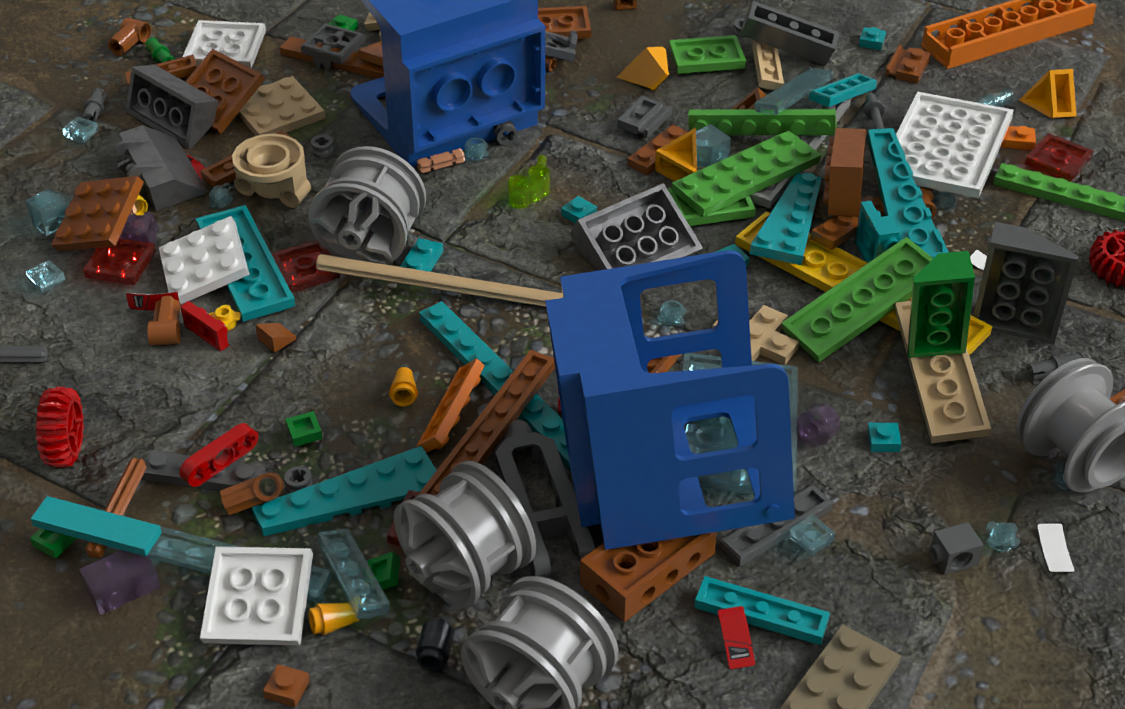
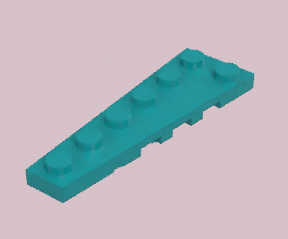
(900, 194)
(788, 225)
(347, 493)

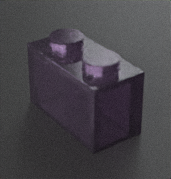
(119, 579)

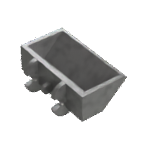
(160, 165)

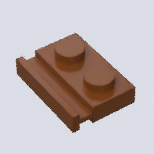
(908, 64)

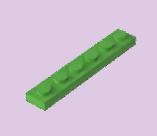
(756, 123)
(1061, 191)

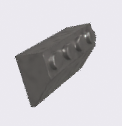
(170, 104)

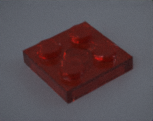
(1059, 157)
(120, 262)
(299, 266)

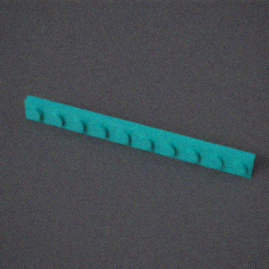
(469, 346)

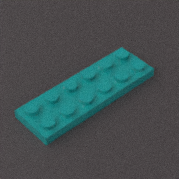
(265, 287)

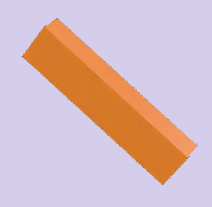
(1004, 29)

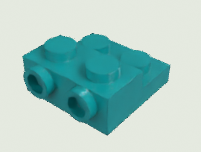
(874, 232)

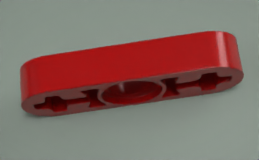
(204, 464)

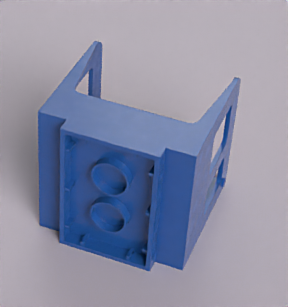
(454, 72)
(628, 424)

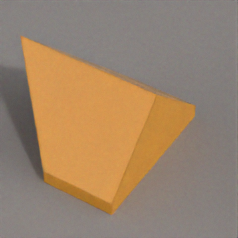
(647, 68)
(1053, 94)
(678, 157)

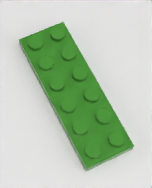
(745, 173)
(857, 300)

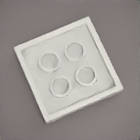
(233, 39)
(204, 260)
(257, 596)

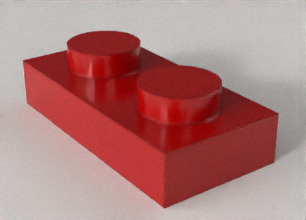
(205, 326)

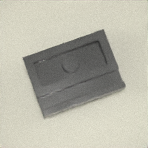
(644, 117)

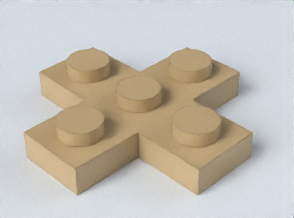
(766, 336)

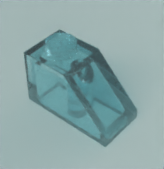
(711, 146)
(48, 210)

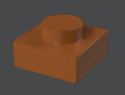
(286, 685)

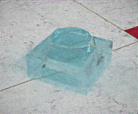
(80, 129)
(45, 276)
(812, 535)

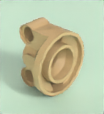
(272, 168)

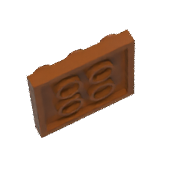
(226, 82)
(97, 214)

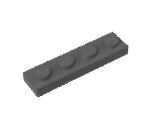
(165, 468)

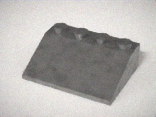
(635, 232)

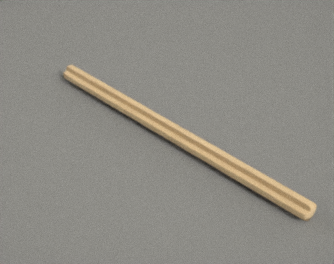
(435, 280)

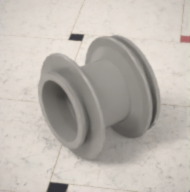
(1075, 416)

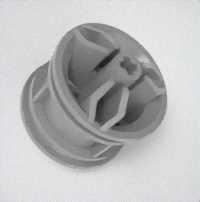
(378, 186)
(464, 534)
(540, 648)

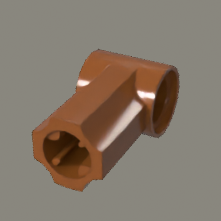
(129, 34)
(165, 323)
(249, 493)

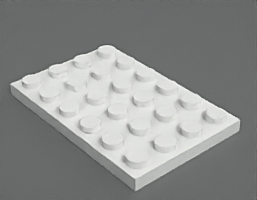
(952, 142)

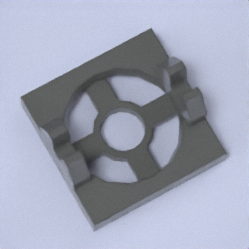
(342, 37)
(553, 49)

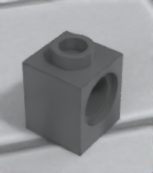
(956, 548)

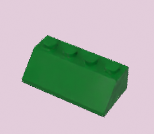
(941, 306)

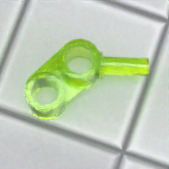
(527, 190)

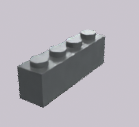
(789, 33)

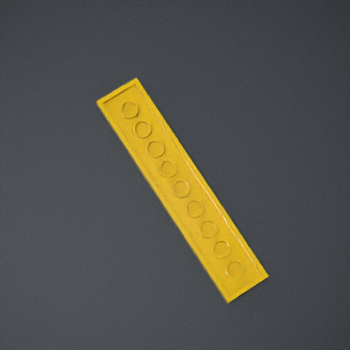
(829, 267)

